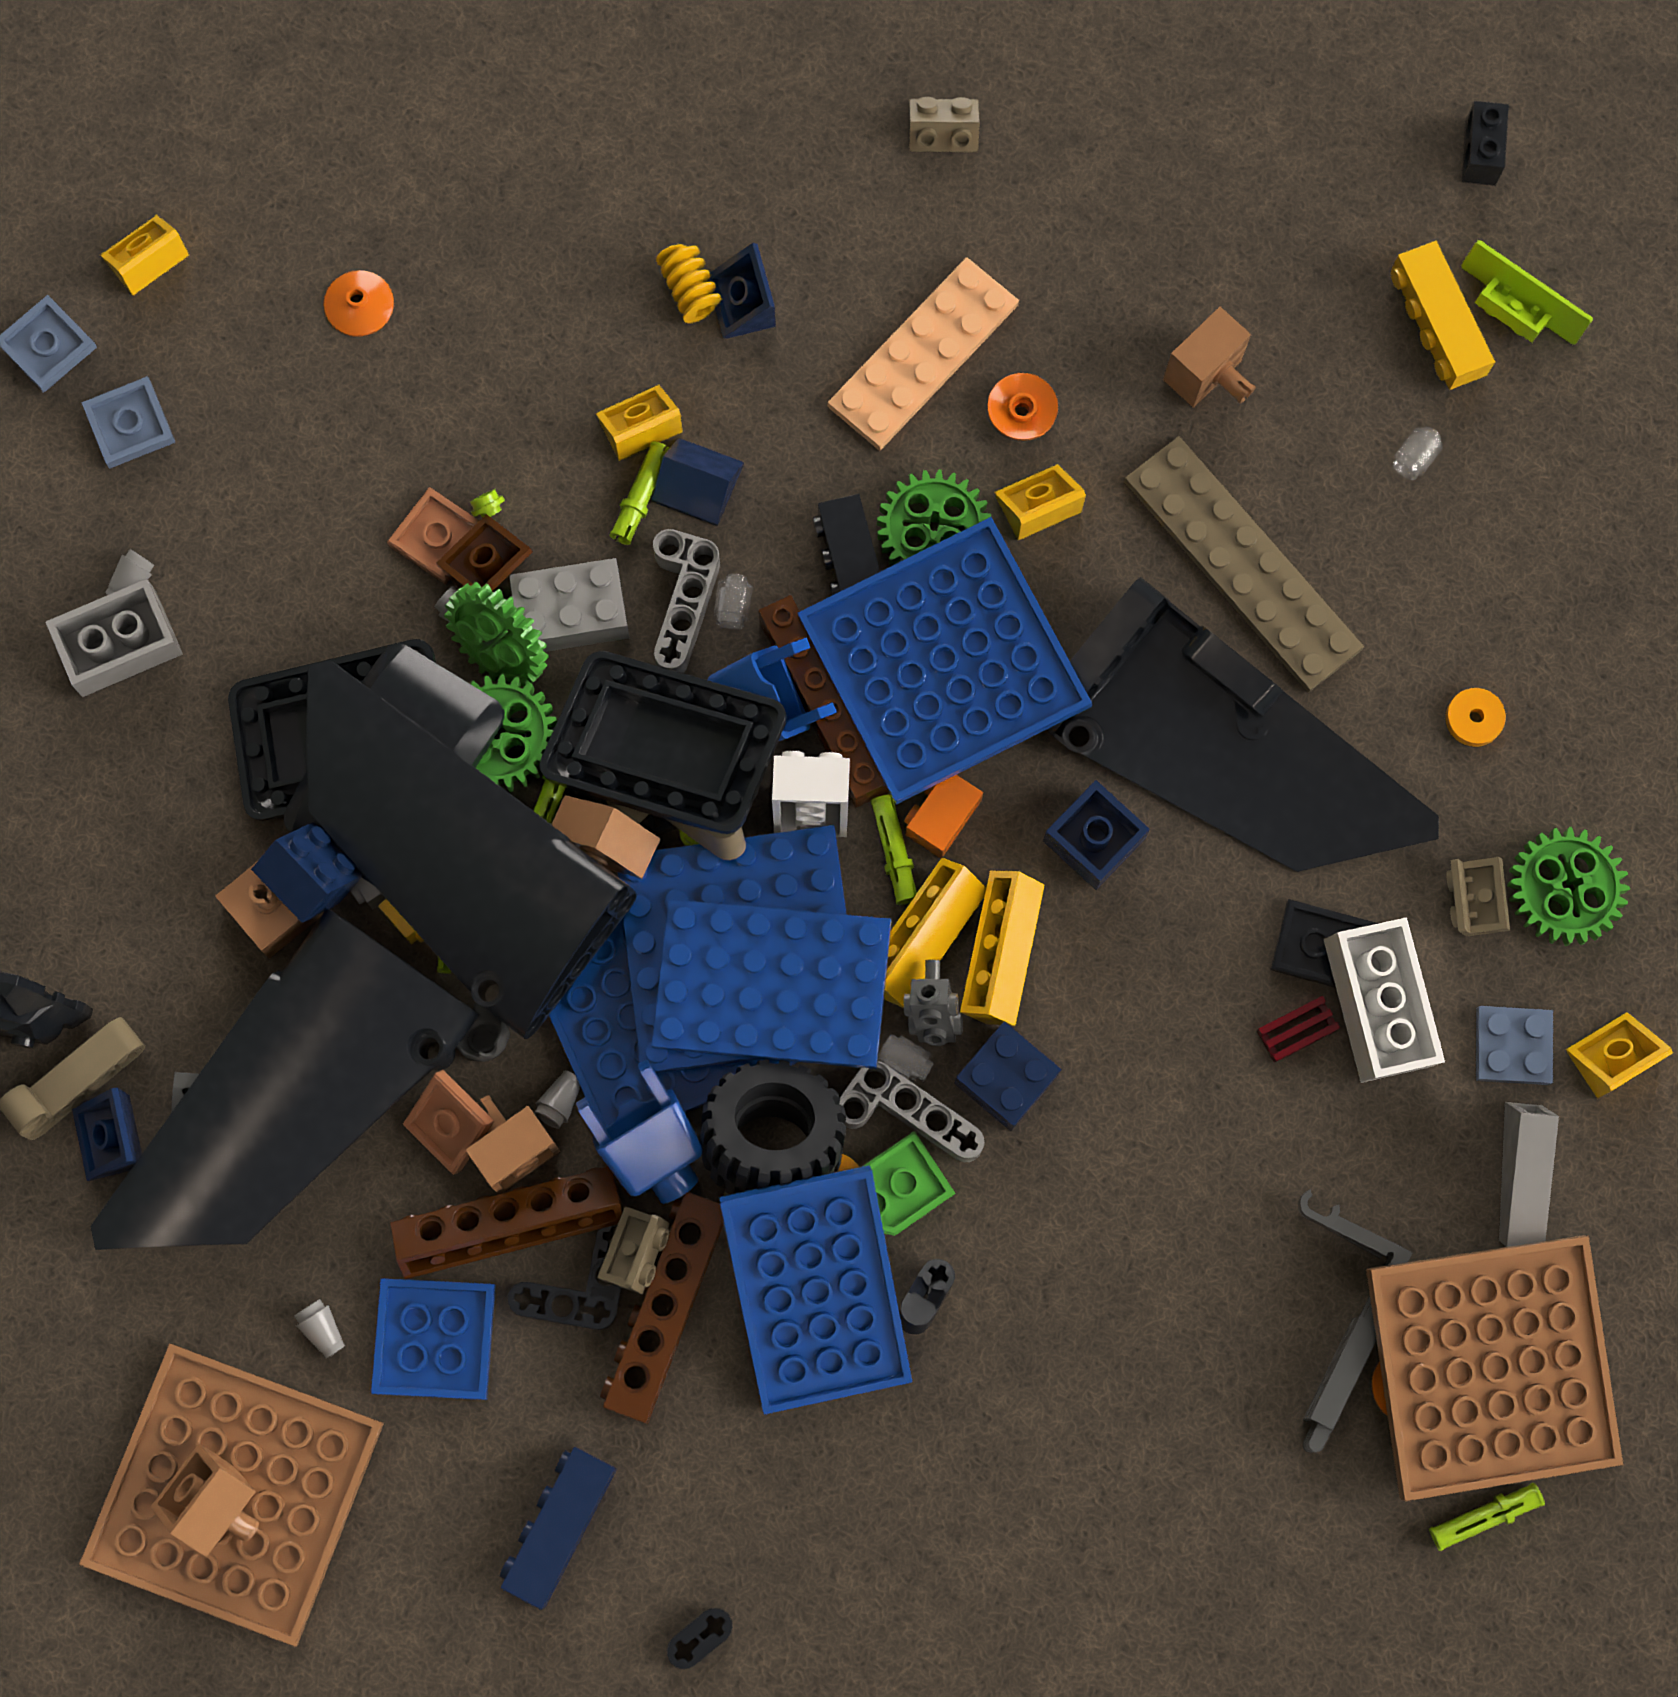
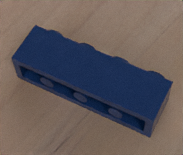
(558, 1528)

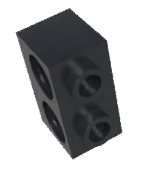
(1485, 143)

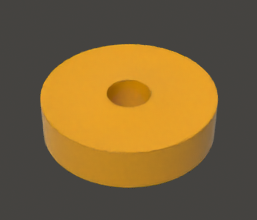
(1471, 732)

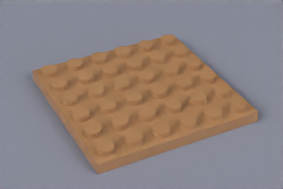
(1494, 1367)
(291, 1450)

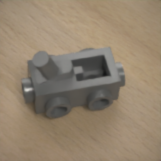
(933, 1008)

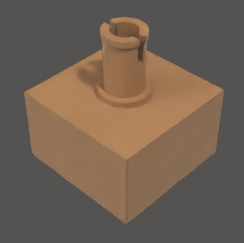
(1210, 360)
(606, 835)
(261, 913)
(511, 1147)
(206, 1502)

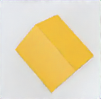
(145, 254)
(640, 421)
(1040, 501)
(1617, 1054)

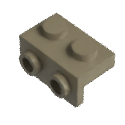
(944, 125)
(1478, 896)
(634, 1250)

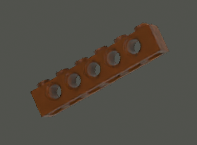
(816, 690)
(496, 1237)
(641, 1402)

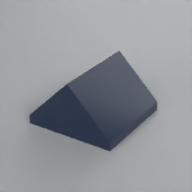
(744, 294)
(696, 481)
(107, 1134)

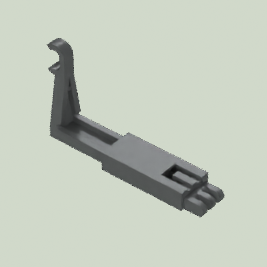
(1359, 1336)

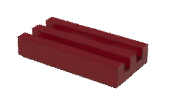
(1325, 1014)

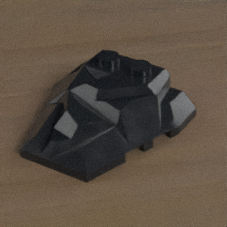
(33, 1014)

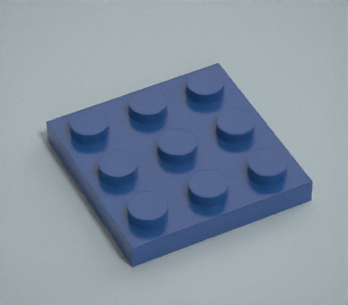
(433, 1339)

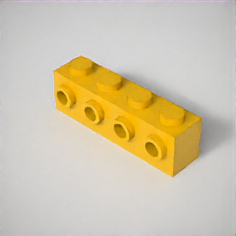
(1442, 315)
(929, 935)
(1002, 948)

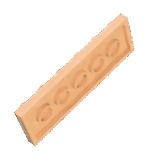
(923, 353)

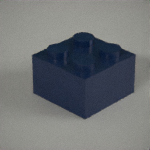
(1096, 834)
(307, 871)
(1007, 1076)

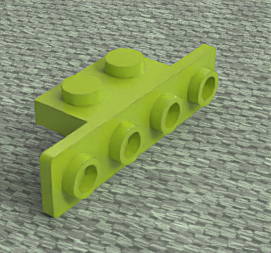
(1521, 299)

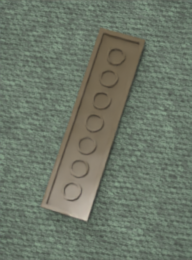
(1244, 564)

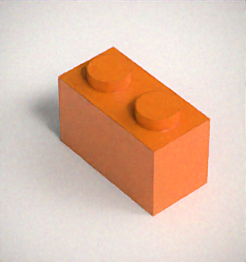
(942, 814)

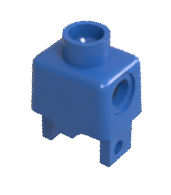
(768, 676)
(648, 1142)

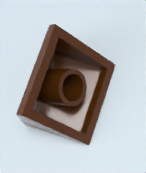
(484, 555)

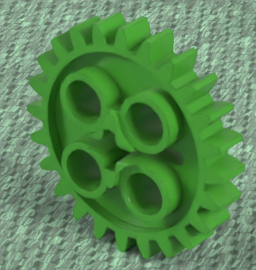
(936, 496)
(484, 615)
(495, 761)
(1535, 891)

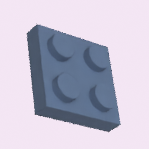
(46, 343)
(128, 422)
(1514, 1045)

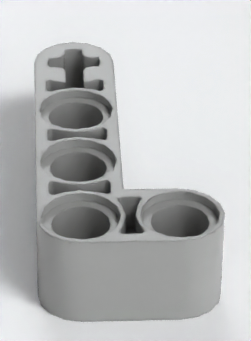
(680, 606)
(914, 1117)

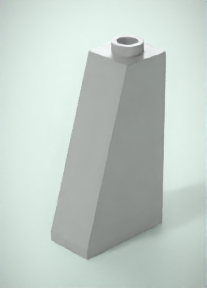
(1526, 1172)

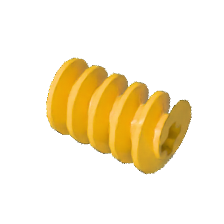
(688, 281)

